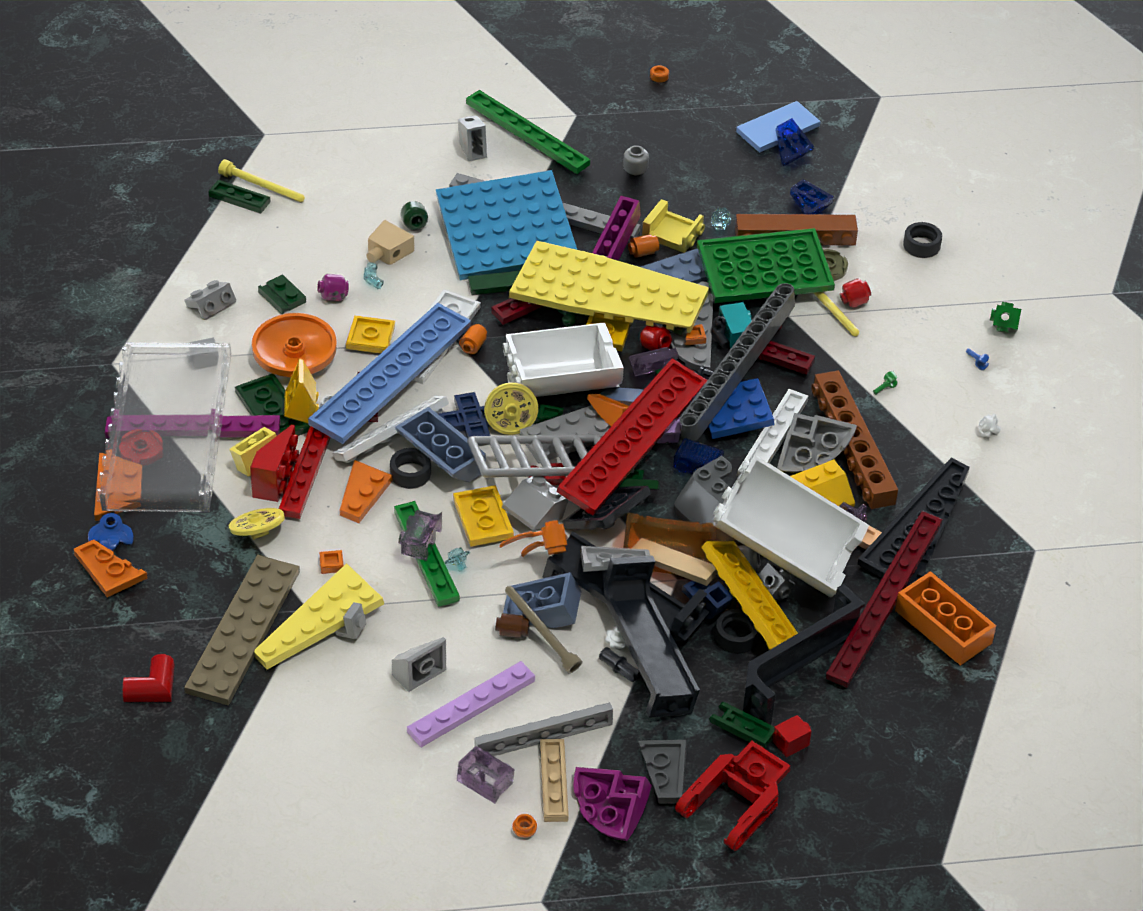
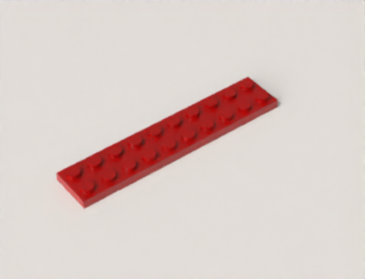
(631, 437)

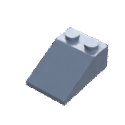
(551, 598)

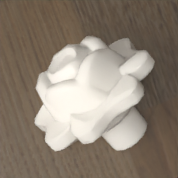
(989, 425)
(615, 639)

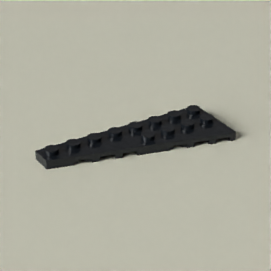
(935, 499)

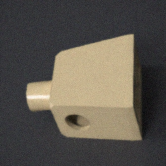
(389, 243)

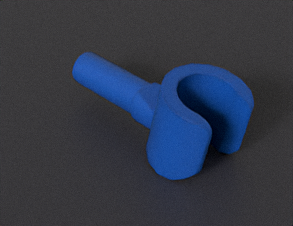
(981, 360)

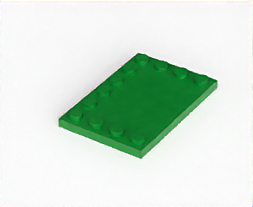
(758, 263)

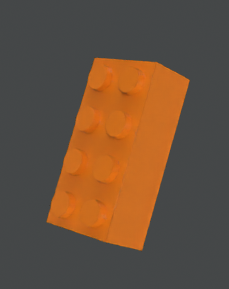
(945, 618)

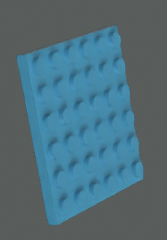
(500, 220)

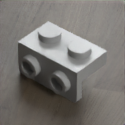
(212, 298)

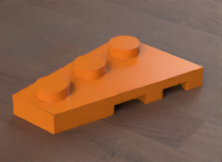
(107, 569)

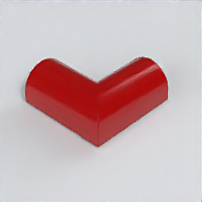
(155, 687)

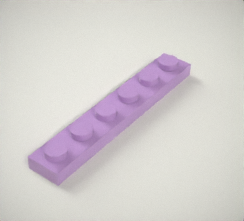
(470, 704)

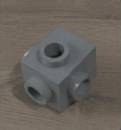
(776, 581)

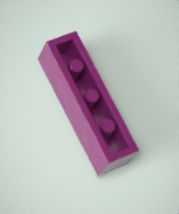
(618, 228)

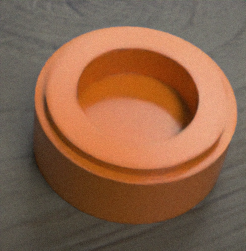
(659, 73)

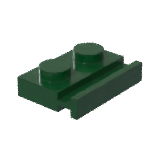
(282, 294)

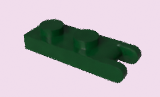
(743, 725)

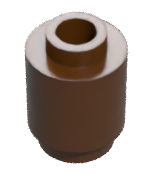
(512, 625)

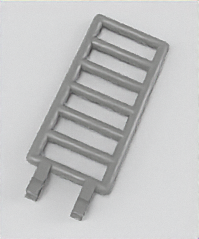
(536, 441)

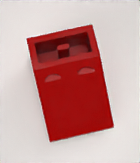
(274, 466)

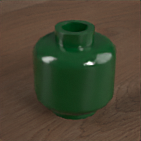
(414, 215)

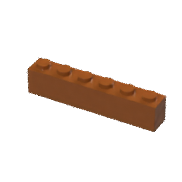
(829, 228)

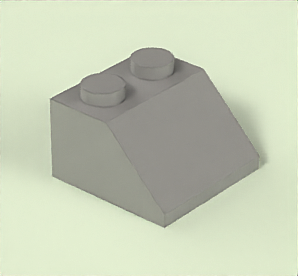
(535, 503)

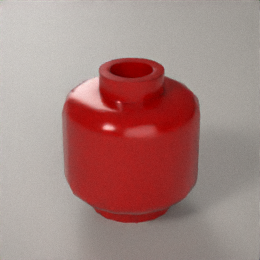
(855, 293)
(655, 337)

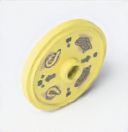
(511, 408)
(257, 522)

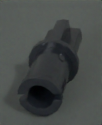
(619, 664)

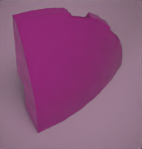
(611, 800)

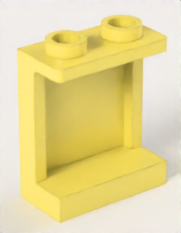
(671, 228)

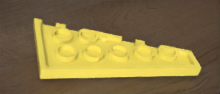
(318, 616)

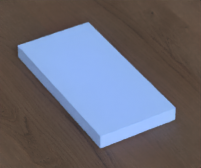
(761, 131)

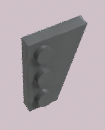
(666, 767)

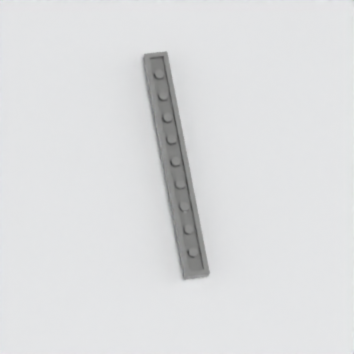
(576, 216)

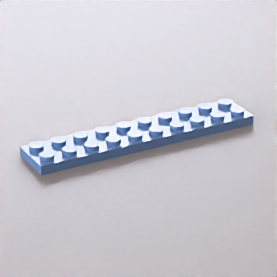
(389, 373)

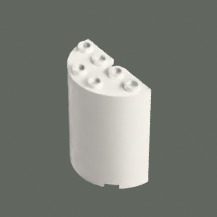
(563, 360)

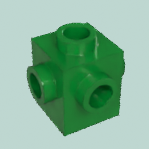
(1005, 325)

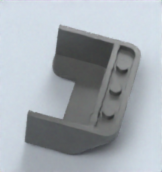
(703, 494)

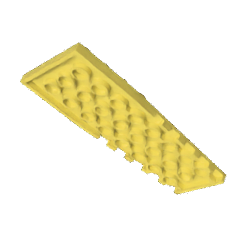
(594, 283)

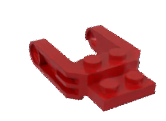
(751, 775)

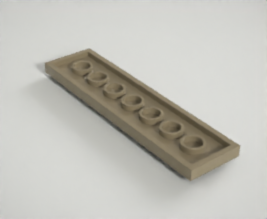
(242, 630)

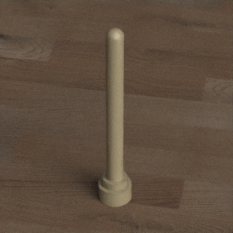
(570, 661)

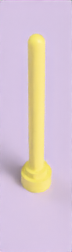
(227, 169)
(837, 313)

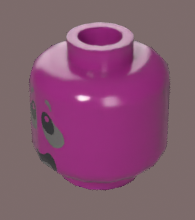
(333, 287)

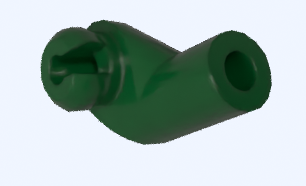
(569, 317)

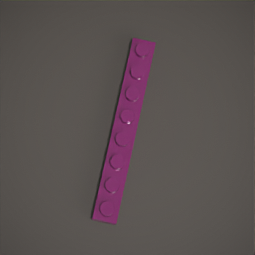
(239, 425)

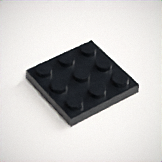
(614, 508)

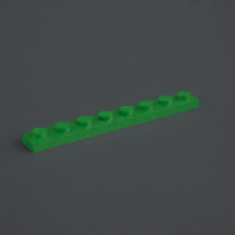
(528, 131)

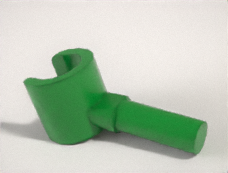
(890, 381)

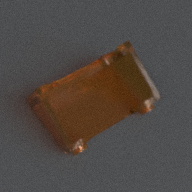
(674, 534)

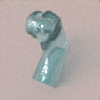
(370, 275)

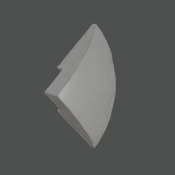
(813, 442)

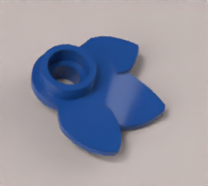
(111, 534)

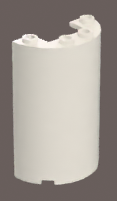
(789, 524)

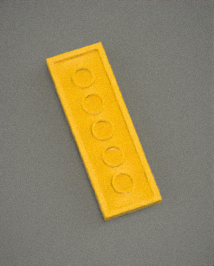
(749, 591)

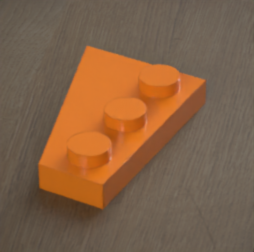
(363, 490)

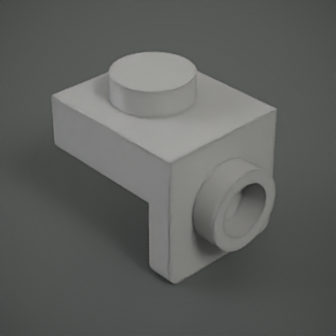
(354, 622)

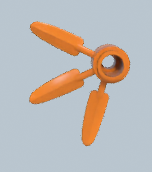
(553, 539)

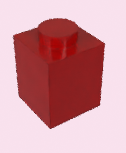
(792, 735)

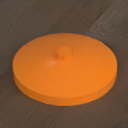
(292, 337)

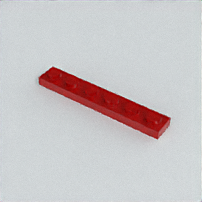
(304, 473)

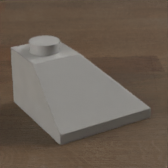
(420, 664)

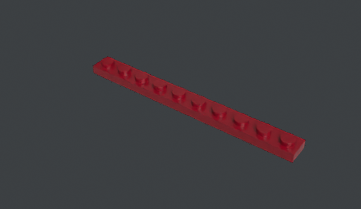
(883, 599)

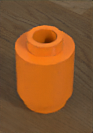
(643, 245)
(473, 339)

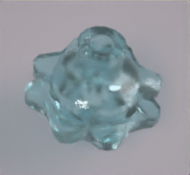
(720, 218)
(458, 558)

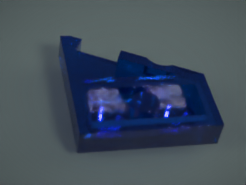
(792, 142)
(810, 198)

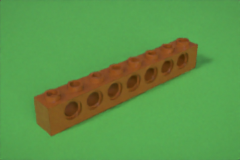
(861, 453)

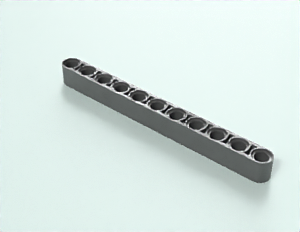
(737, 362)

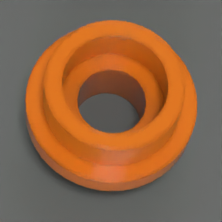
(524, 820)

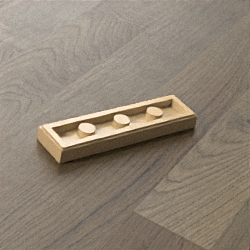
(679, 562)
(554, 780)

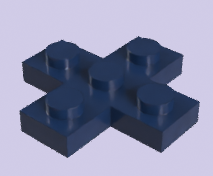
(468, 416)

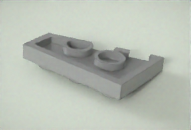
(599, 557)

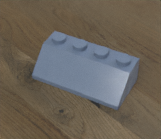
(441, 444)

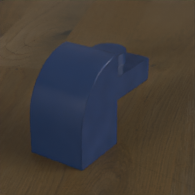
(717, 597)

